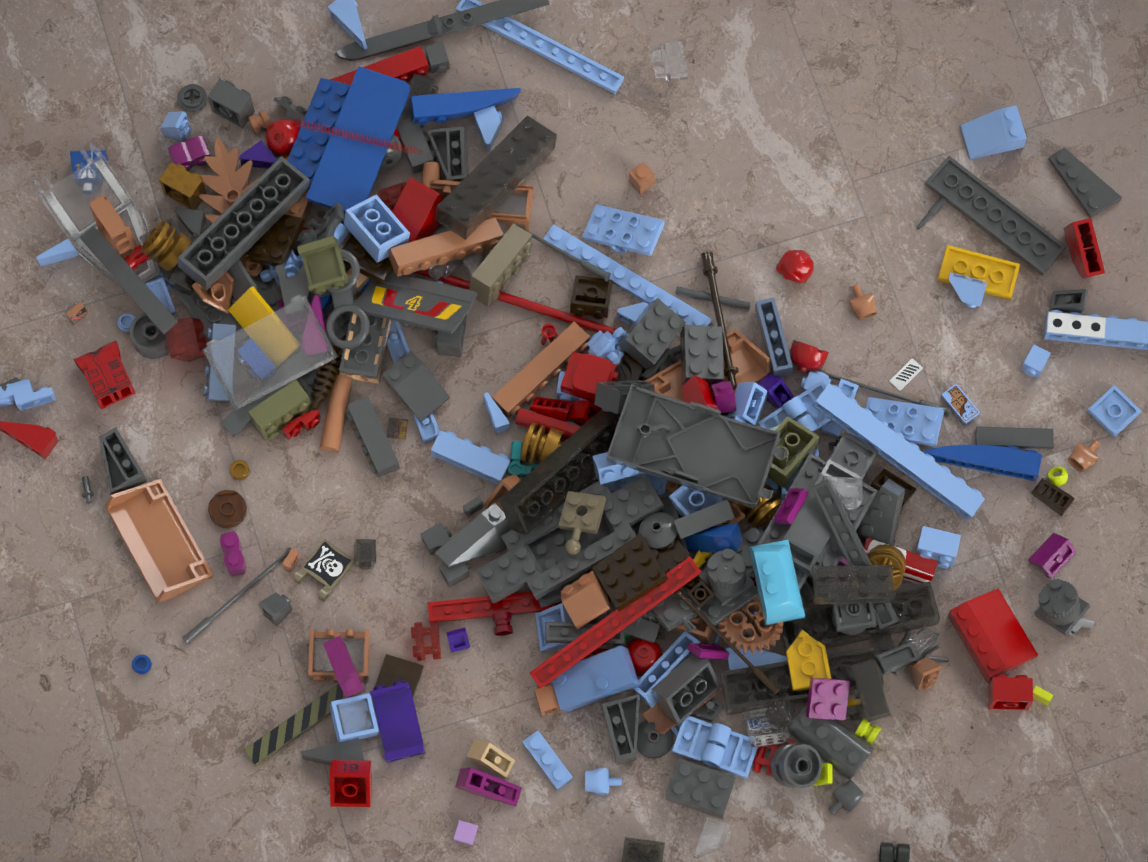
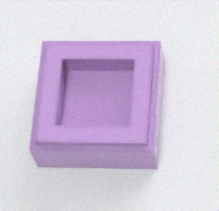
(465, 832)

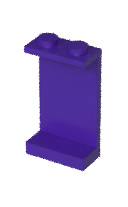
(397, 721)

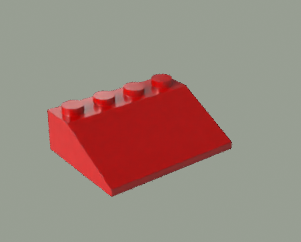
(992, 634)

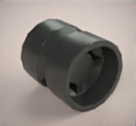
(892, 853)

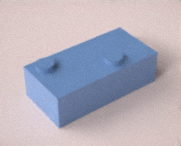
(595, 679)

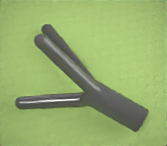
(924, 654)

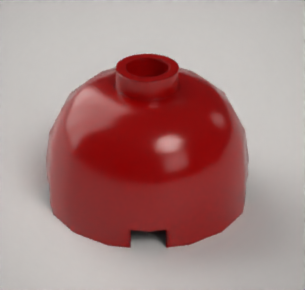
(281, 136)
(807, 356)
(643, 655)

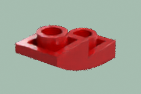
(307, 421)

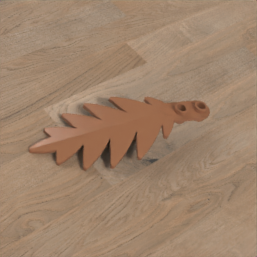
(230, 185)

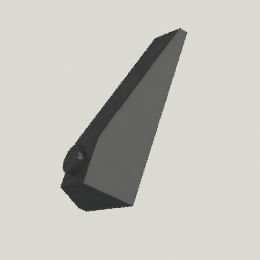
(476, 539)

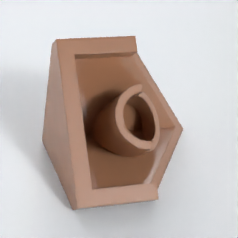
(218, 294)

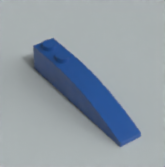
(451, 106)
(992, 459)

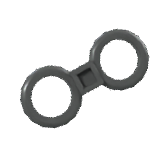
(343, 303)

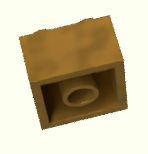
(182, 185)

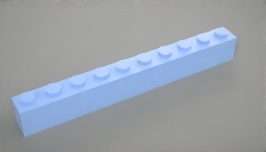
(898, 451)

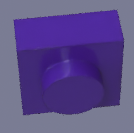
(458, 639)

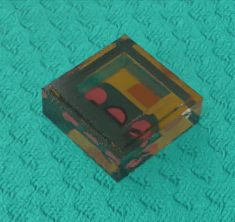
(397, 428)

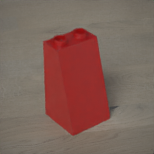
(417, 209)

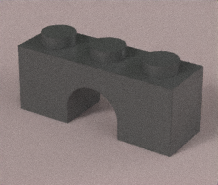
(434, 539)

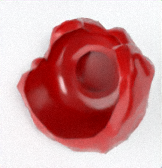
(795, 266)

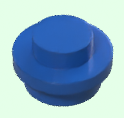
(141, 664)

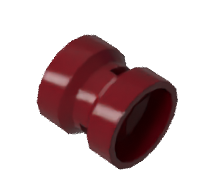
(502, 623)

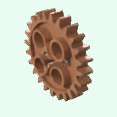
(736, 631)

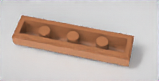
(336, 414)

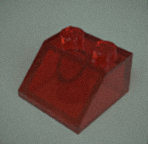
(186, 340)

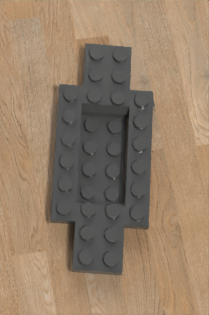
(810, 534)
(548, 563)

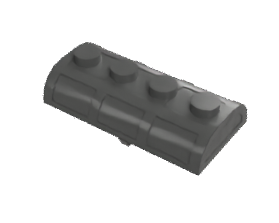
(832, 741)

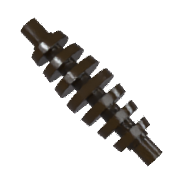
(324, 379)

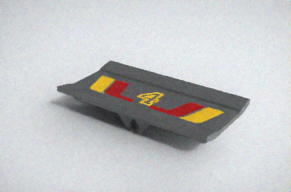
(417, 302)

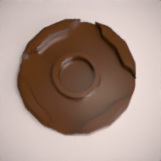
(227, 509)

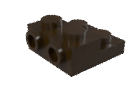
(591, 297)

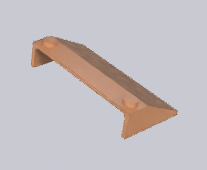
(748, 358)
(158, 540)

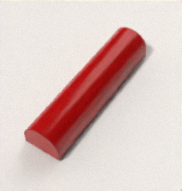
(526, 418)

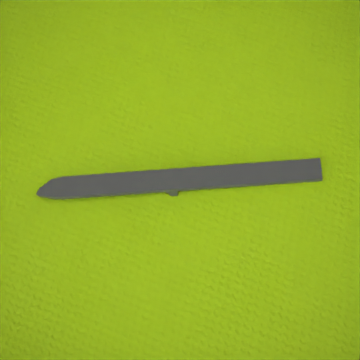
(438, 27)

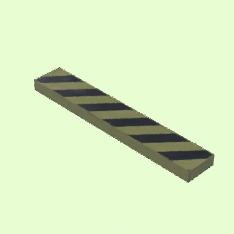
(293, 726)

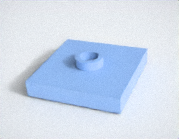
(1114, 411)

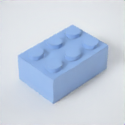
(375, 227)

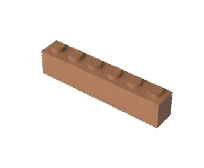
(443, 248)
(541, 370)

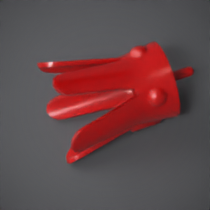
(134, 260)
(548, 332)

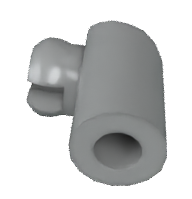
(1083, 622)

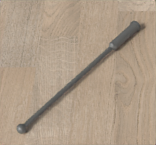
(583, 263)
(921, 402)
(207, 621)

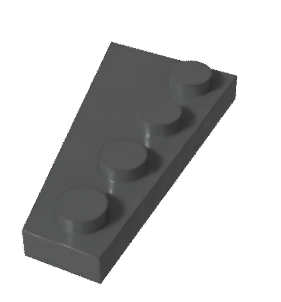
(1085, 185)

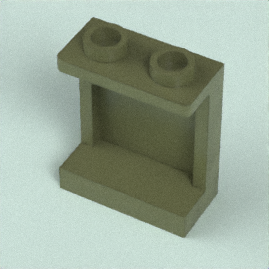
(323, 265)

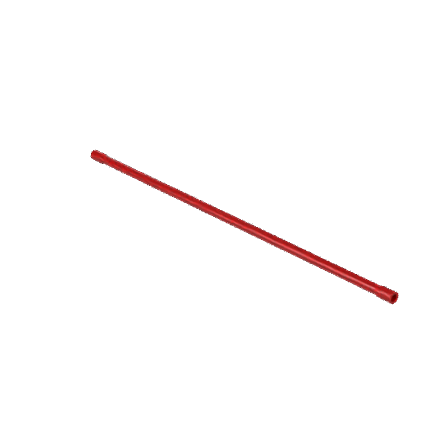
(526, 304)

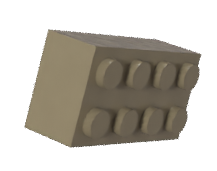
(501, 264)

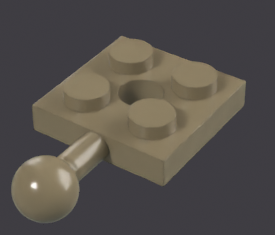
(587, 523)

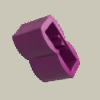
(190, 152)
(233, 553)

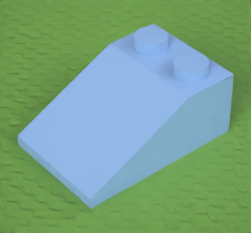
(994, 133)

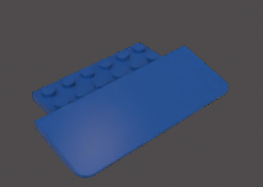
(339, 166)

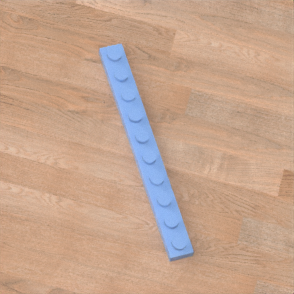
(551, 50)
(624, 277)

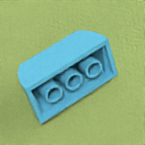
(776, 582)

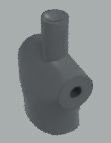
(847, 796)

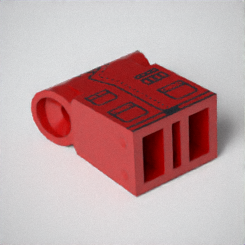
(106, 374)

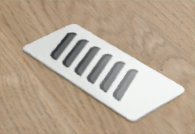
(906, 374)

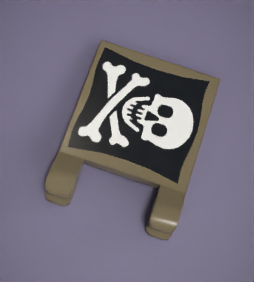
(327, 566)

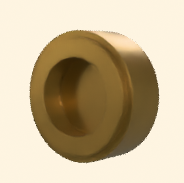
(239, 470)

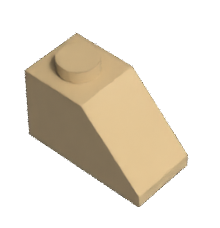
(490, 757)

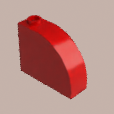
(1084, 248)

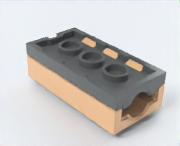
(365, 360)

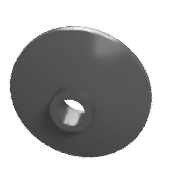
(661, 537)
(653, 748)

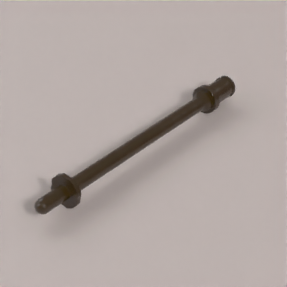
(710, 271)

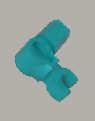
(515, 467)

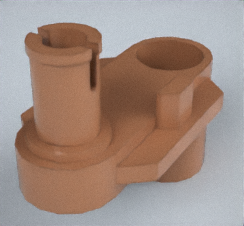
(431, 178)

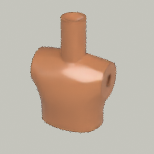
(863, 304)
(1084, 456)

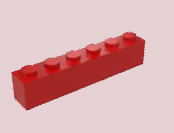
(400, 66)

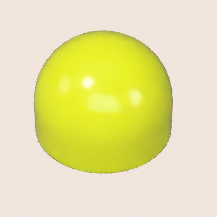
(1058, 480)

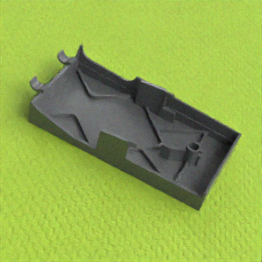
(694, 447)

